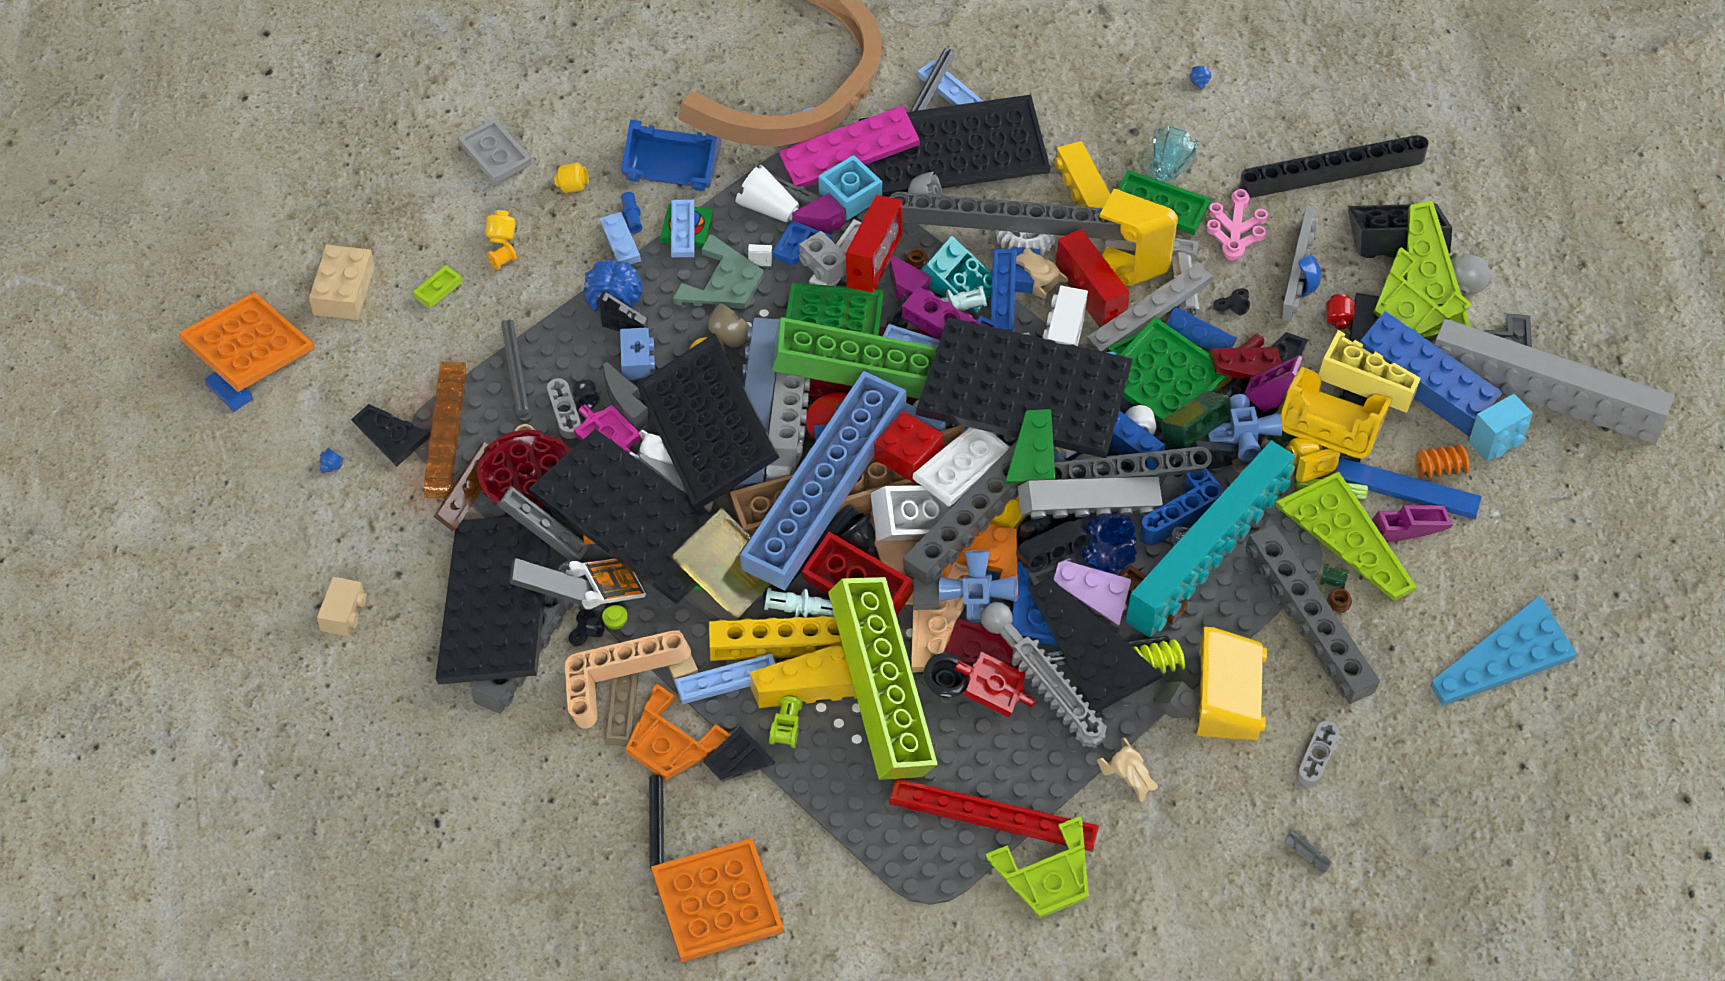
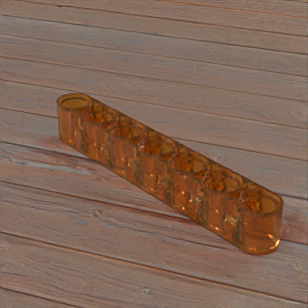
(445, 429)

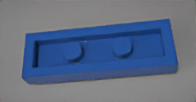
(1199, 330)

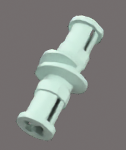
(965, 300)
(798, 603)

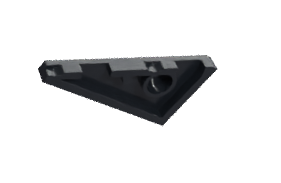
(1221, 454)

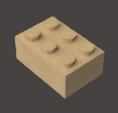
(341, 282)

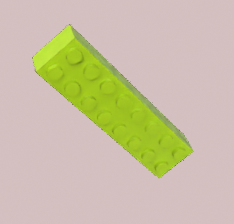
(882, 678)

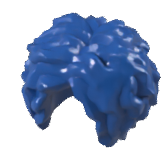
(616, 279)

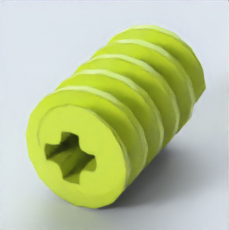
(1163, 655)

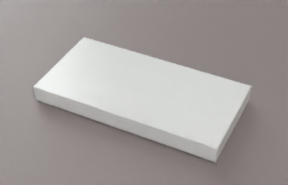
(960, 464)

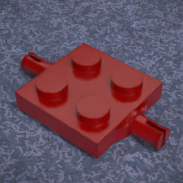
(994, 684)

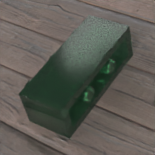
(1196, 419)

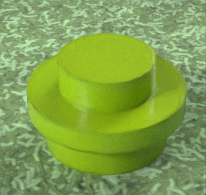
(615, 617)

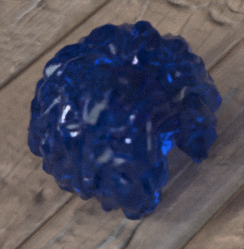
(1111, 543)

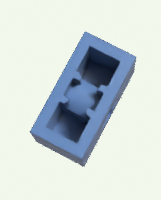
(635, 353)

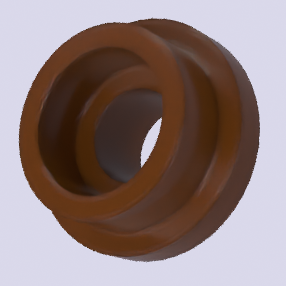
(916, 257)
(1339, 595)

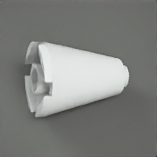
(766, 195)

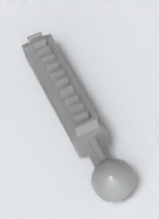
(998, 620)

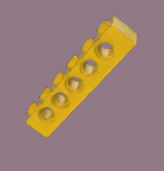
(772, 629)

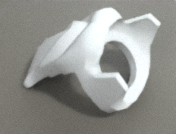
(653, 447)

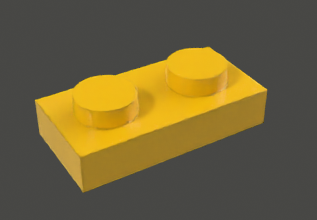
(1317, 464)

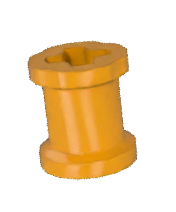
(501, 256)

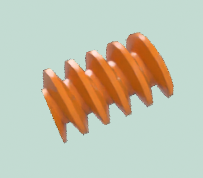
(1442, 459)

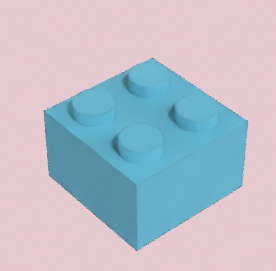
(851, 186)
(1500, 427)

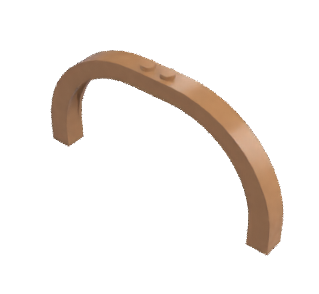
(802, 126)

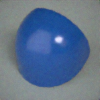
(1312, 273)

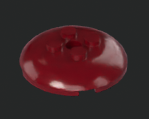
(513, 457)

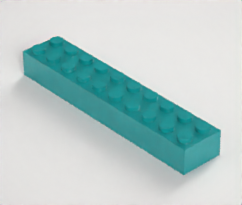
(1210, 539)

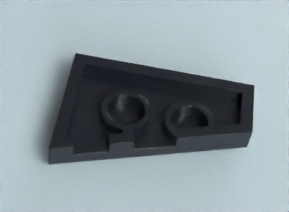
(390, 434)

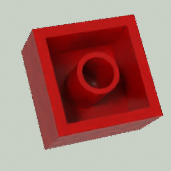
(907, 445)

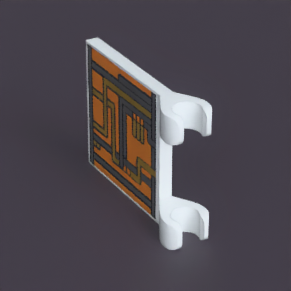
(609, 580)

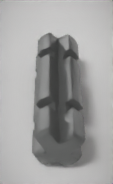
(1308, 851)

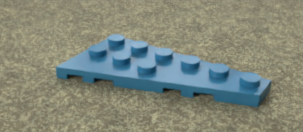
(1515, 650)

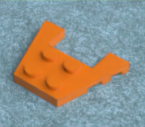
(1002, 546)
(664, 746)

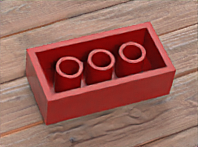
(841, 560)

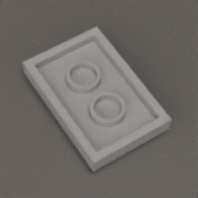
(495, 151)

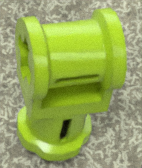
(786, 724)

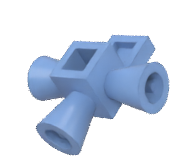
(1245, 427)
(977, 587)

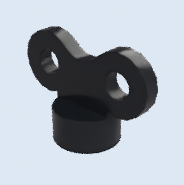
(1237, 302)
(896, 316)
(586, 627)

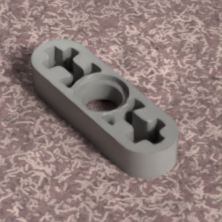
(566, 399)
(1319, 764)

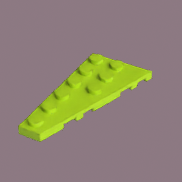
(1342, 525)

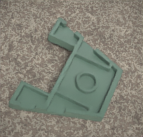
(731, 283)

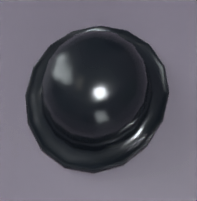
(942, 677)

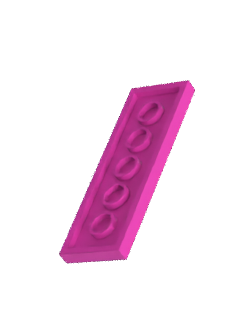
(866, 140)

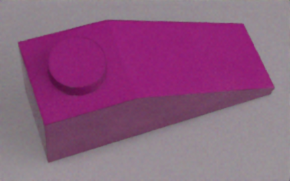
(1270, 386)

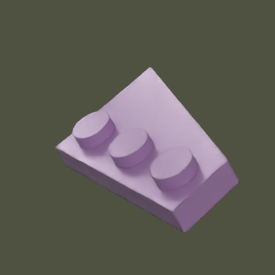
(1094, 588)

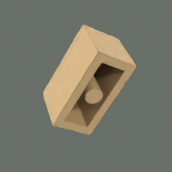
(341, 606)

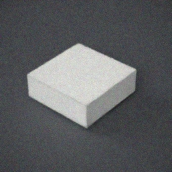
(760, 254)

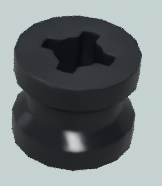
(585, 393)

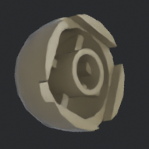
(728, 327)

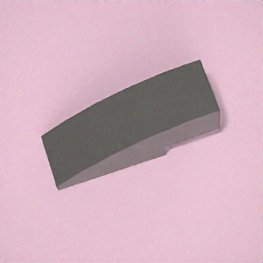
(625, 397)

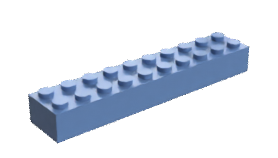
(822, 481)

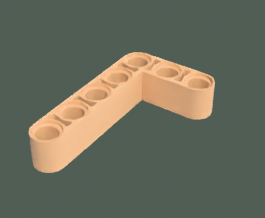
(615, 666)

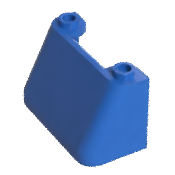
(670, 156)

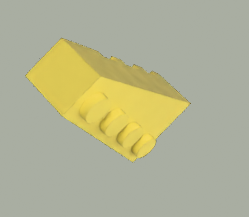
(1367, 373)

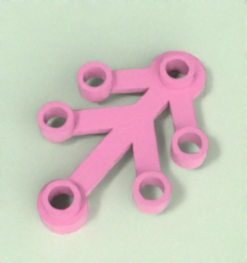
(1233, 247)

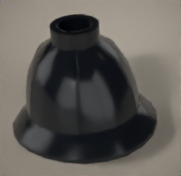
(860, 534)

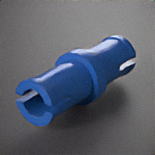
(631, 212)

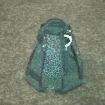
(1172, 153)

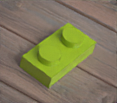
(437, 287)

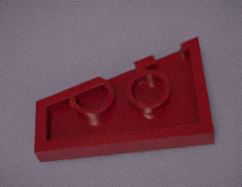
(1244, 361)
(971, 638)

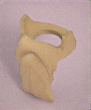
(1041, 271)
(1130, 766)

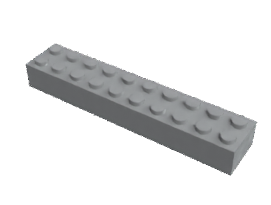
(1558, 382)

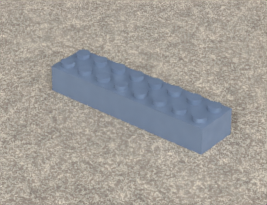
(760, 378)

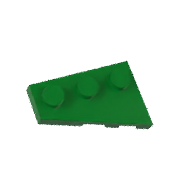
(1034, 449)

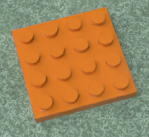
(246, 341)
(717, 900)

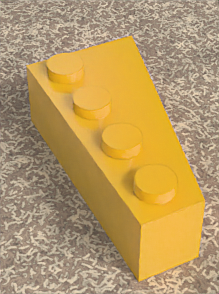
(806, 677)

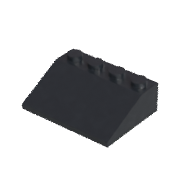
(1385, 228)

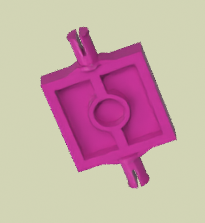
(609, 423)

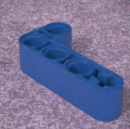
(1200, 494)

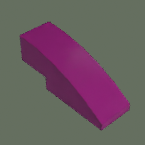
(1412, 522)

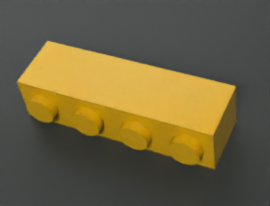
(1081, 175)

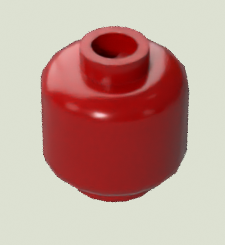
(1340, 311)

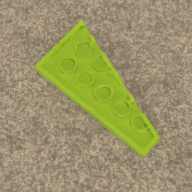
(1433, 270)

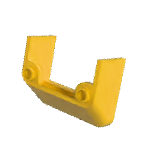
(1148, 226)

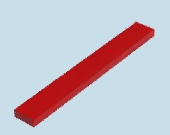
(985, 812)

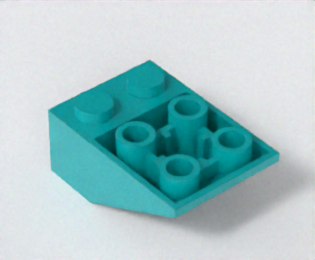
(957, 270)

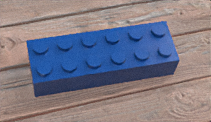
(1444, 384)

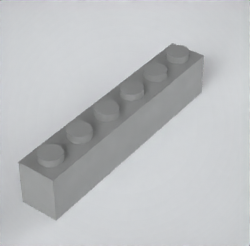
(1089, 496)

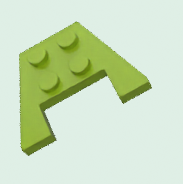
(1411, 305)
(1050, 882)

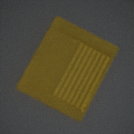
(715, 563)

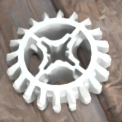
(1027, 240)

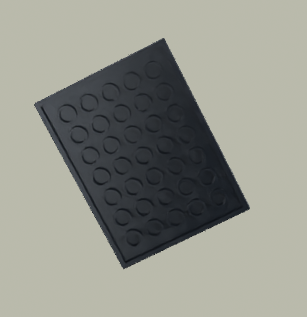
(994, 375)

